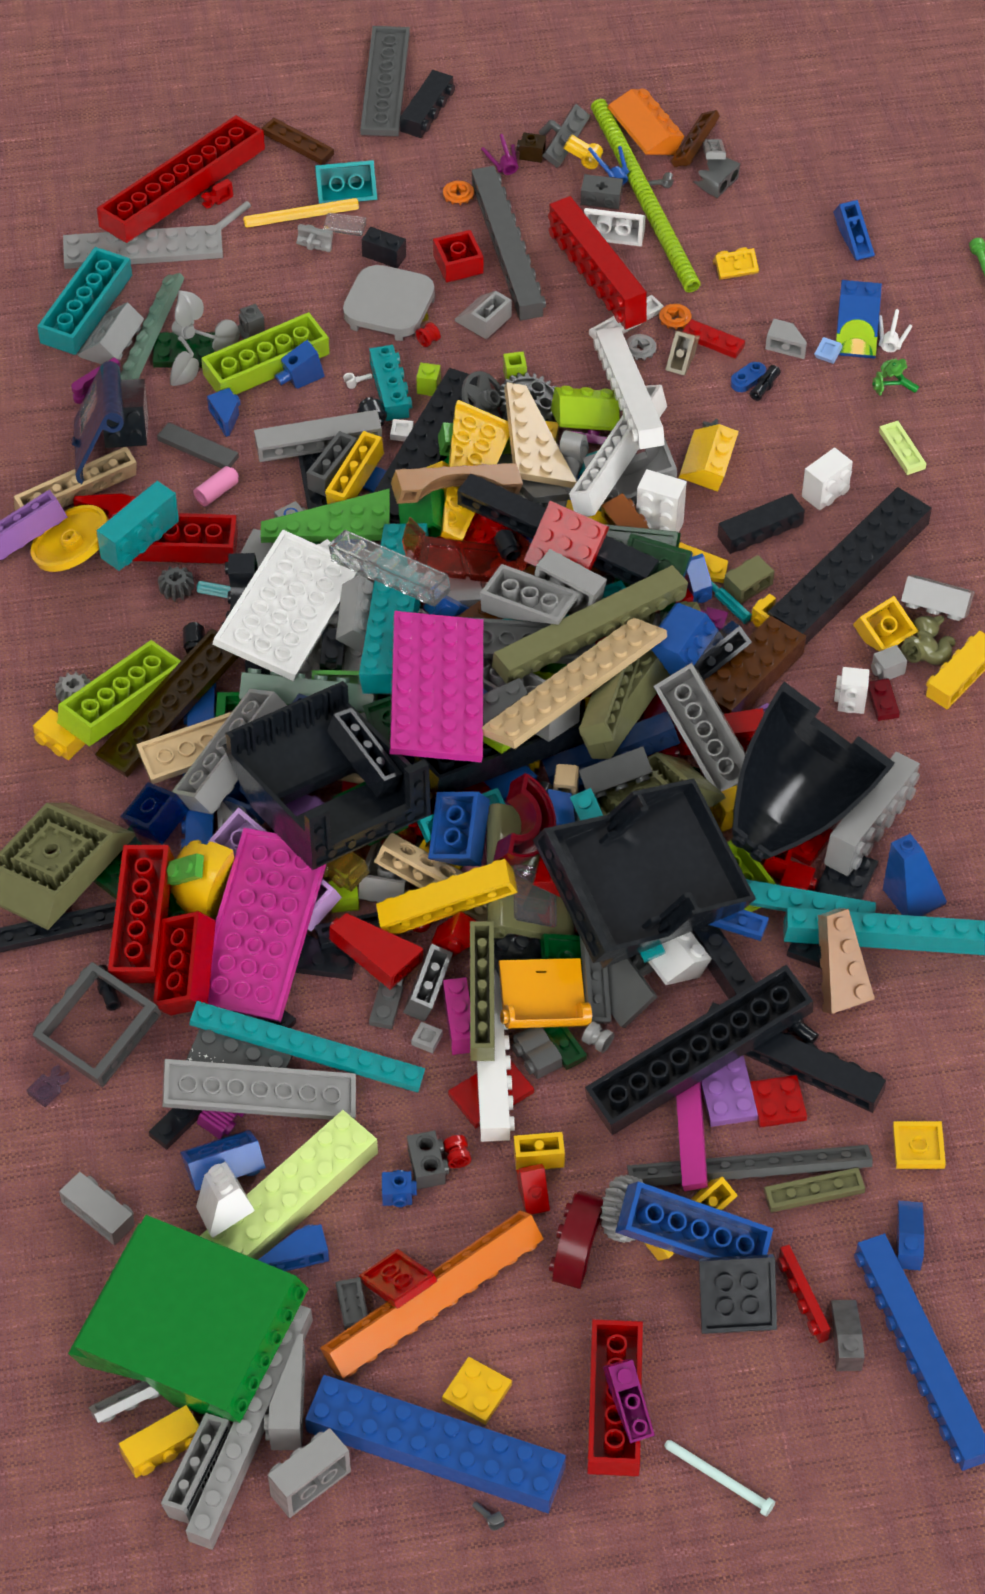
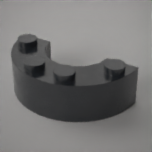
(240, 570)

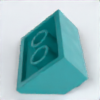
(346, 181)

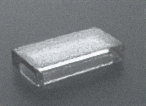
(345, 224)

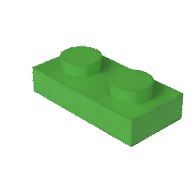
(185, 869)

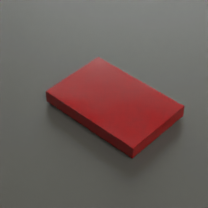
(467, 1099)
(397, 1278)

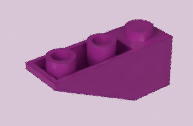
(629, 1399)

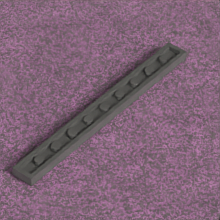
(760, 1165)

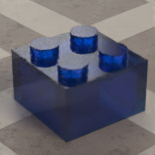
(155, 813)

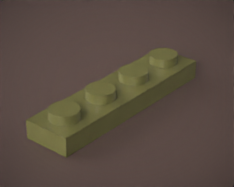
(814, 1190)

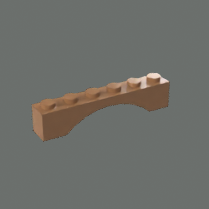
(414, 484)

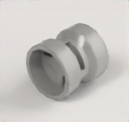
(596, 1036)

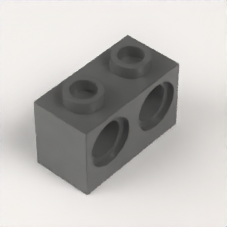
(423, 1160)

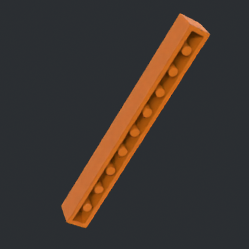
(455, 1278)

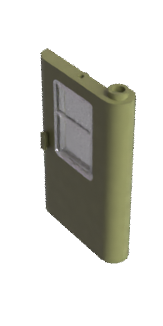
(532, 908)

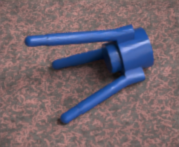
(615, 172)

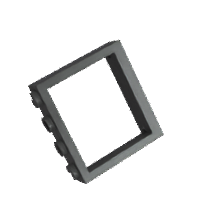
(123, 1045)

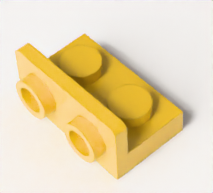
(736, 263)

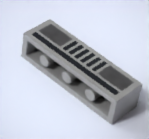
(195, 1468)

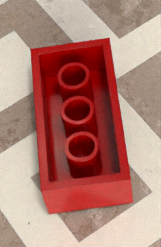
(184, 962)

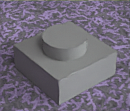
(427, 1037)

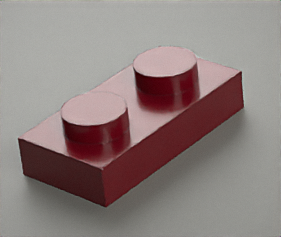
(883, 699)

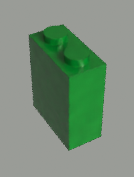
(426, 510)

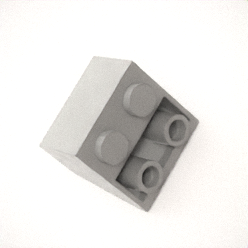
(486, 314)

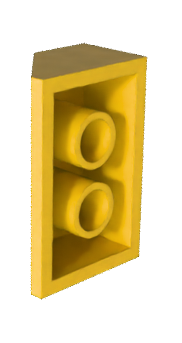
(708, 456)

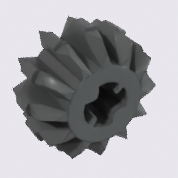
(176, 583)

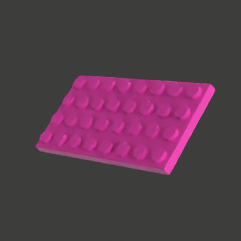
(437, 687)
(261, 926)

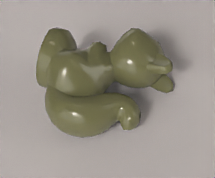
(925, 646)

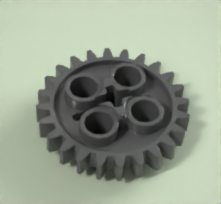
(540, 391)

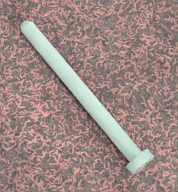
(765, 1505)

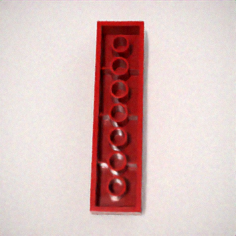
(598, 263)

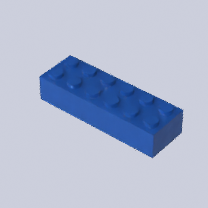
(688, 1226)

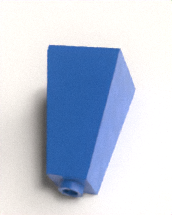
(911, 880)

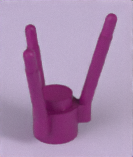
(508, 163)

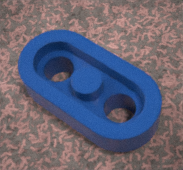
(747, 376)

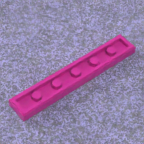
(692, 1139)

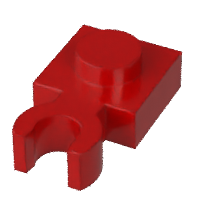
(220, 193)

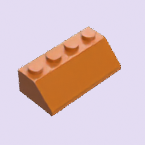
(646, 122)

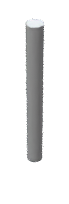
(233, 215)

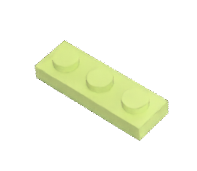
(902, 447)

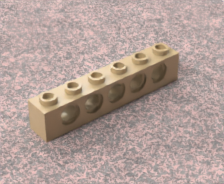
(97, 476)
(415, 867)

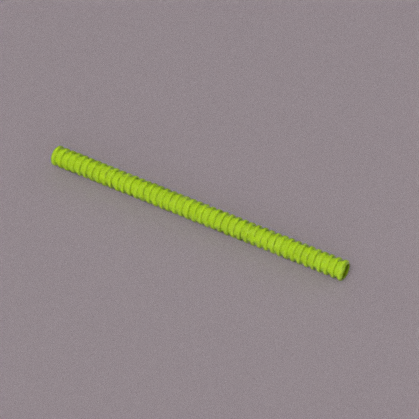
(646, 197)

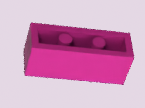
(458, 1014)

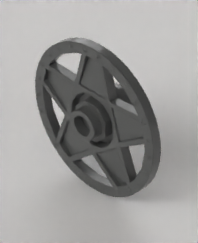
(482, 394)

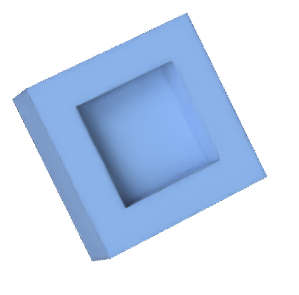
(828, 350)

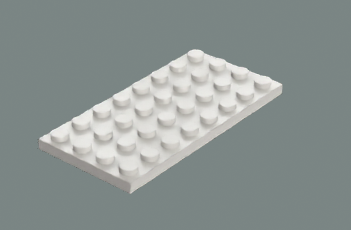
(285, 606)

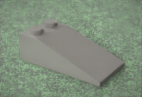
(526, 597)
(380, 882)
(285, 1418)

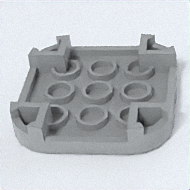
(389, 300)

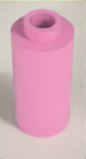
(216, 485)

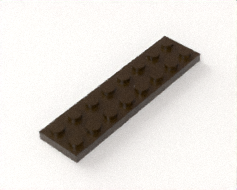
(167, 704)

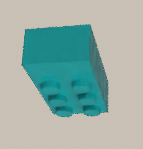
(138, 525)

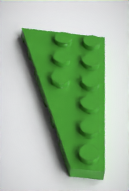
(358, 515)

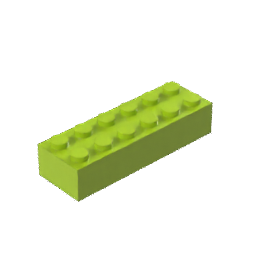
(260, 356)
(115, 693)

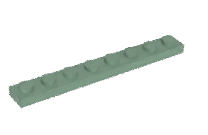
(151, 327)

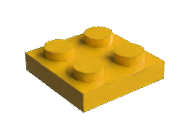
(919, 1145)
(477, 1390)

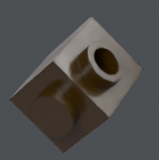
(531, 147)

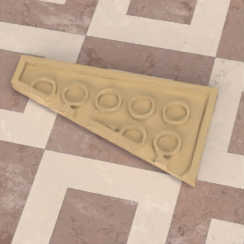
(532, 442)

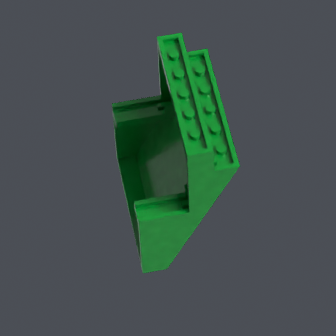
(189, 1319)

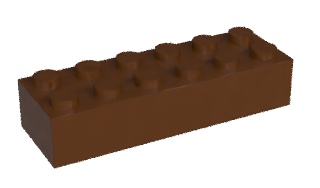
(757, 666)

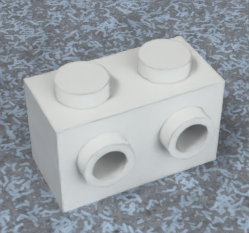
(852, 690)

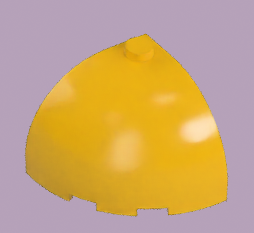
(207, 892)

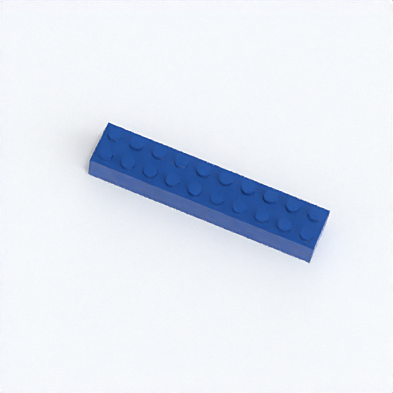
(437, 1443)

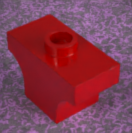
(533, 1188)

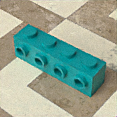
(389, 382)

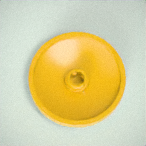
(69, 541)

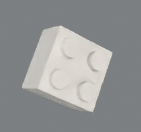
(827, 479)

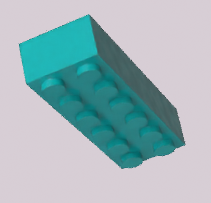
(85, 300)

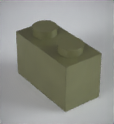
(748, 579)

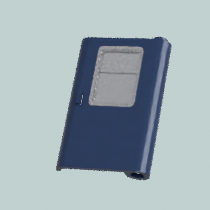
(100, 404)

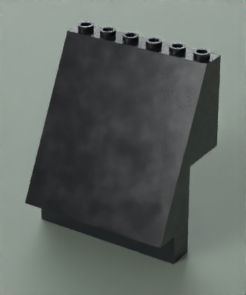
(644, 871)

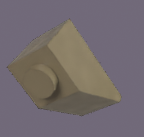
(682, 352)

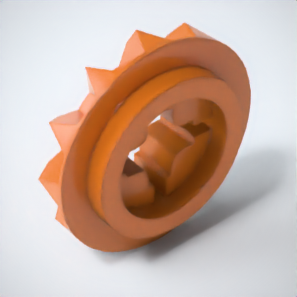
(465, 189)
(672, 310)

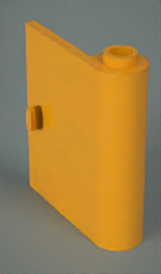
(543, 993)

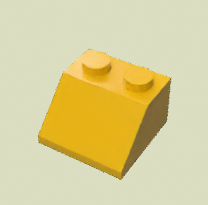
(885, 625)

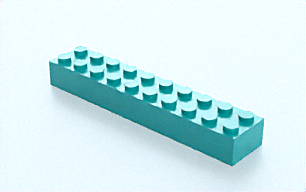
(377, 653)

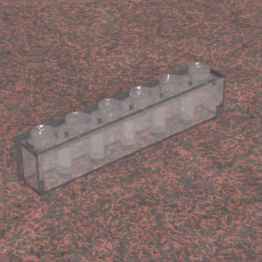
(389, 568)

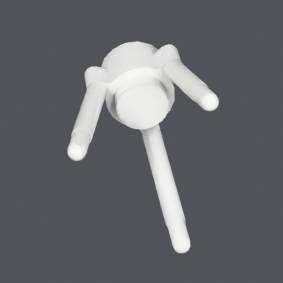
(890, 341)

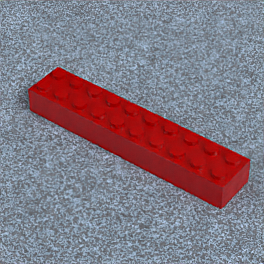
(180, 179)

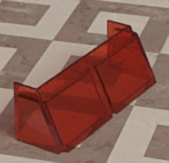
(458, 557)

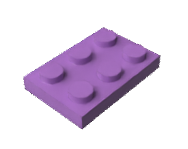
(729, 1095)

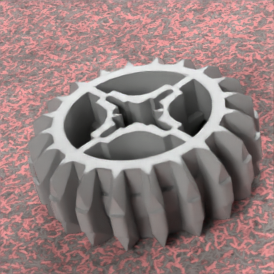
(613, 1204)

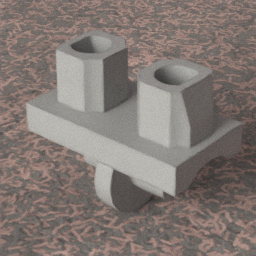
(314, 238)

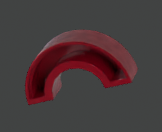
(535, 813)
(576, 1239)

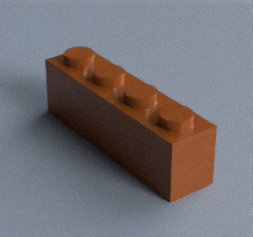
(622, 512)

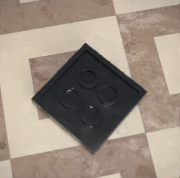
(737, 1294)

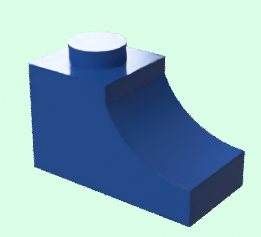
(446, 607)

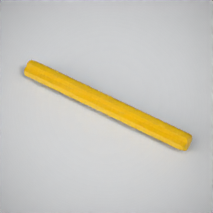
(301, 212)

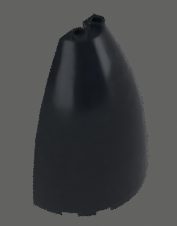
(799, 778)

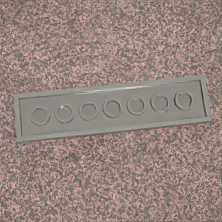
(149, 246)
(257, 1089)

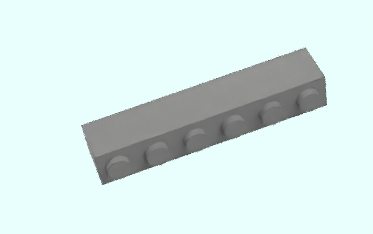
(313, 435)

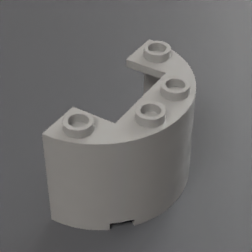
(654, 459)

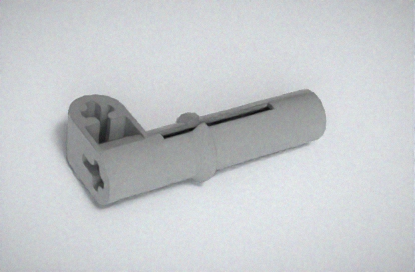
(573, 448)

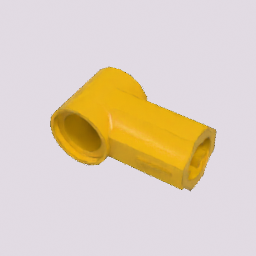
(580, 149)

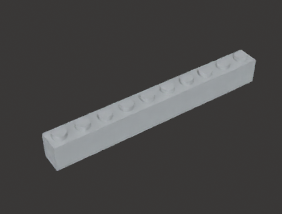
(241, 1446)

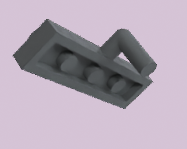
(572, 125)

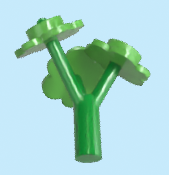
(890, 368)

